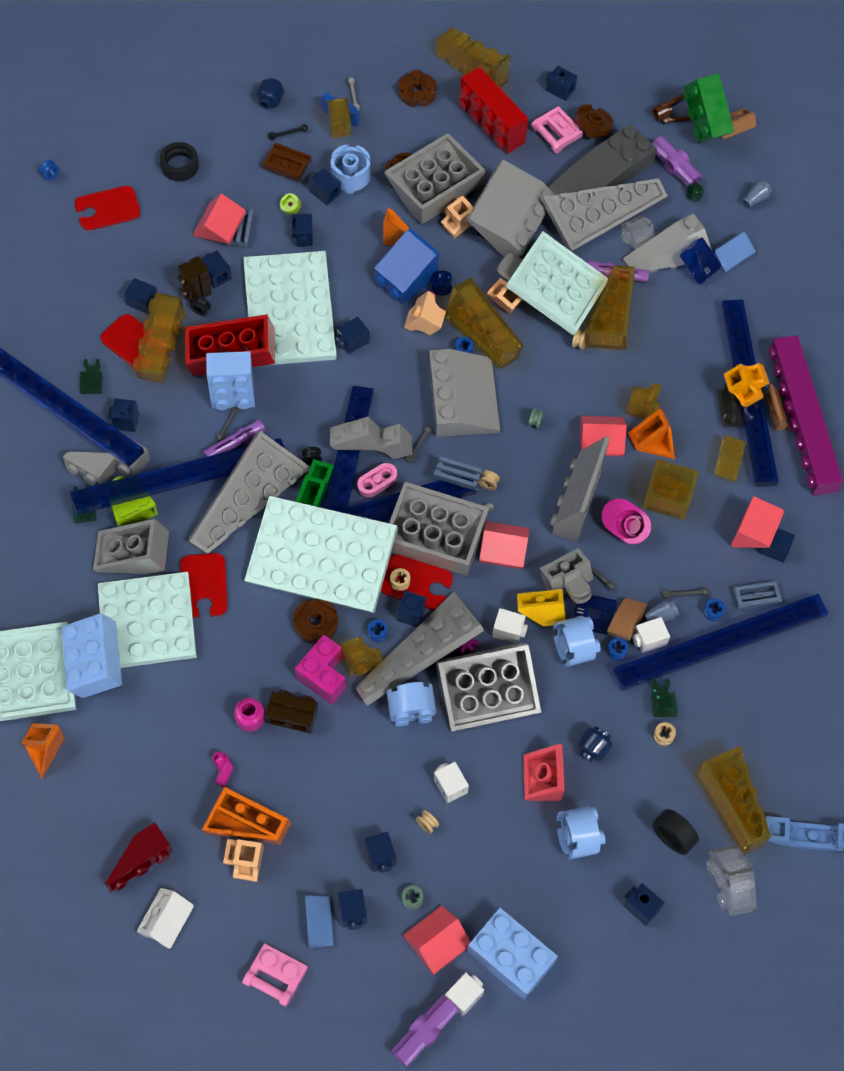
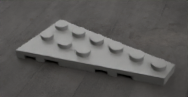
(592, 212)
(260, 473)
(434, 638)

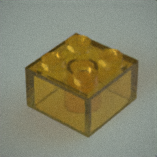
(670, 489)

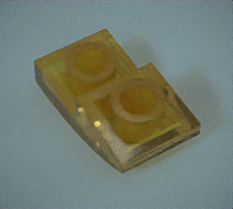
(339, 118)
(729, 458)

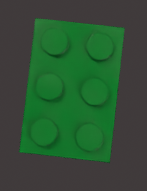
(708, 108)

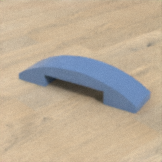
(805, 834)

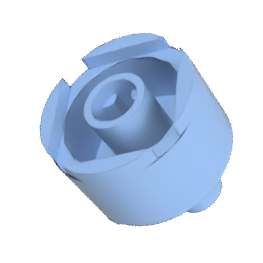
(351, 167)
(576, 640)
(411, 703)
(580, 832)

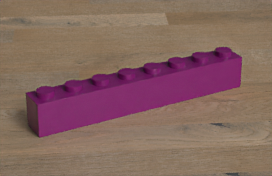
(805, 416)

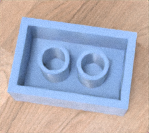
(230, 380)
(91, 655)
(512, 953)

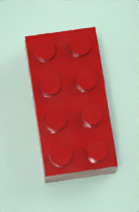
(493, 110)
(235, 335)

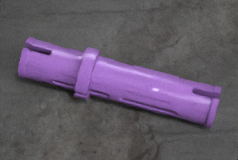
(606, 268)
(242, 436)

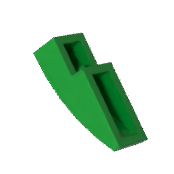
(315, 484)

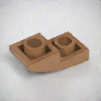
(626, 618)

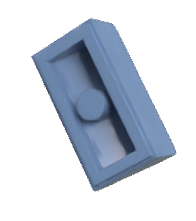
(734, 252)
(319, 921)

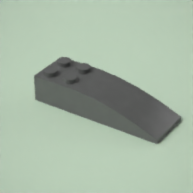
(609, 163)

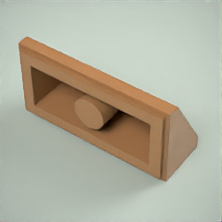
(742, 121)
(776, 409)

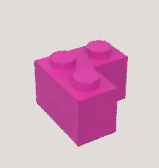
(317, 670)

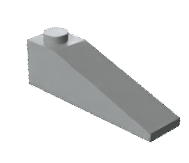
(666, 247)

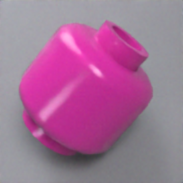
(249, 714)

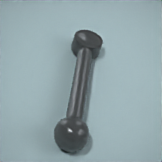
(427, 430)
(220, 436)
(610, 585)
(667, 593)

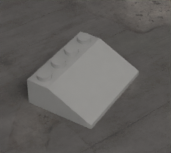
(435, 177)
(509, 209)
(463, 393)
(579, 491)
(437, 528)
(488, 686)

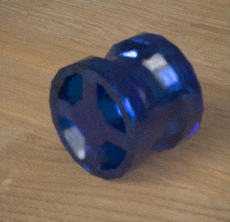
(442, 283)

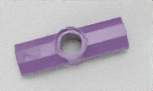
(676, 162)
(424, 1031)

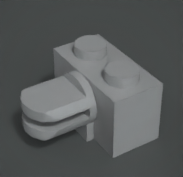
(571, 574)

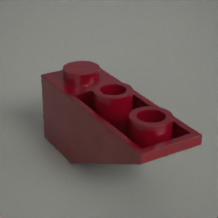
(142, 852)

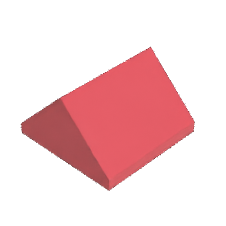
(220, 220)
(597, 427)
(757, 525)
(504, 544)
(544, 774)
(438, 939)

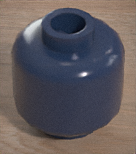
(270, 93)
(594, 744)

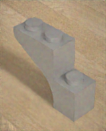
(366, 435)
(99, 467)

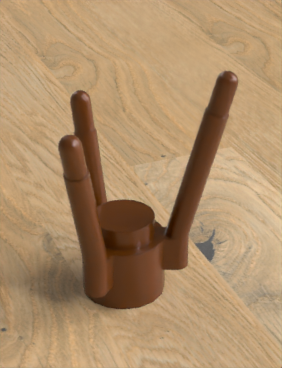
(664, 110)

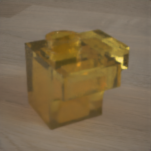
(644, 401)
(359, 657)

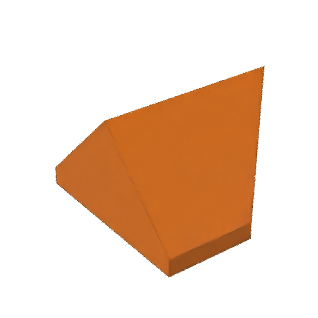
(392, 228)
(654, 435)
(42, 744)

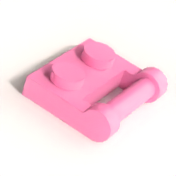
(561, 125)
(278, 967)

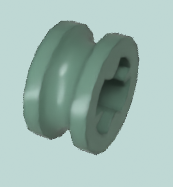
(536, 418)
(417, 891)

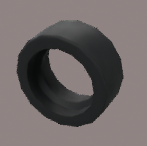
(179, 149)
(675, 831)

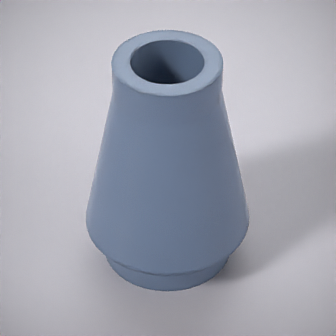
(759, 192)
(665, 609)

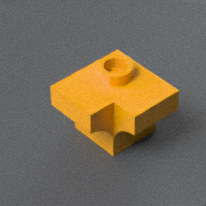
(746, 382)

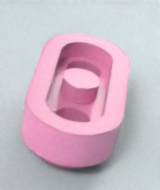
(375, 480)

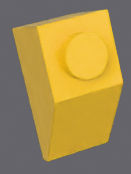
(543, 606)

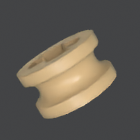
(579, 339)
(489, 480)
(403, 573)
(664, 726)
(427, 821)

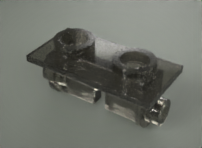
(729, 408)

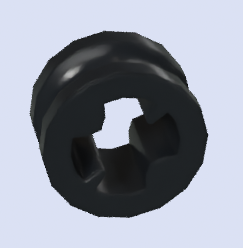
(200, 306)
(311, 453)

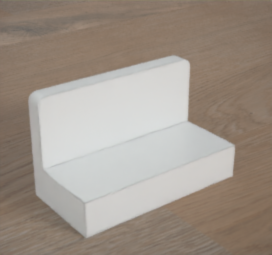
(165, 917)

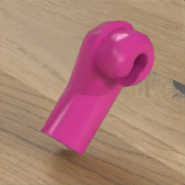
(224, 767)

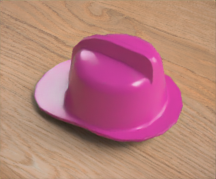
(626, 521)

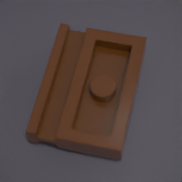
(287, 162)

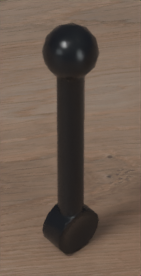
(272, 136)

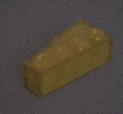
(468, 55)
(612, 317)
(481, 322)
(159, 337)
(734, 799)

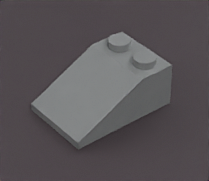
(132, 548)

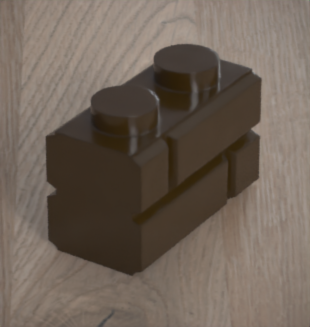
(194, 279)
(291, 711)

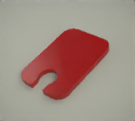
(111, 207)
(124, 337)
(421, 578)
(206, 581)

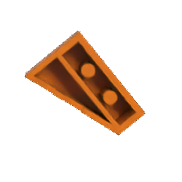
(245, 819)

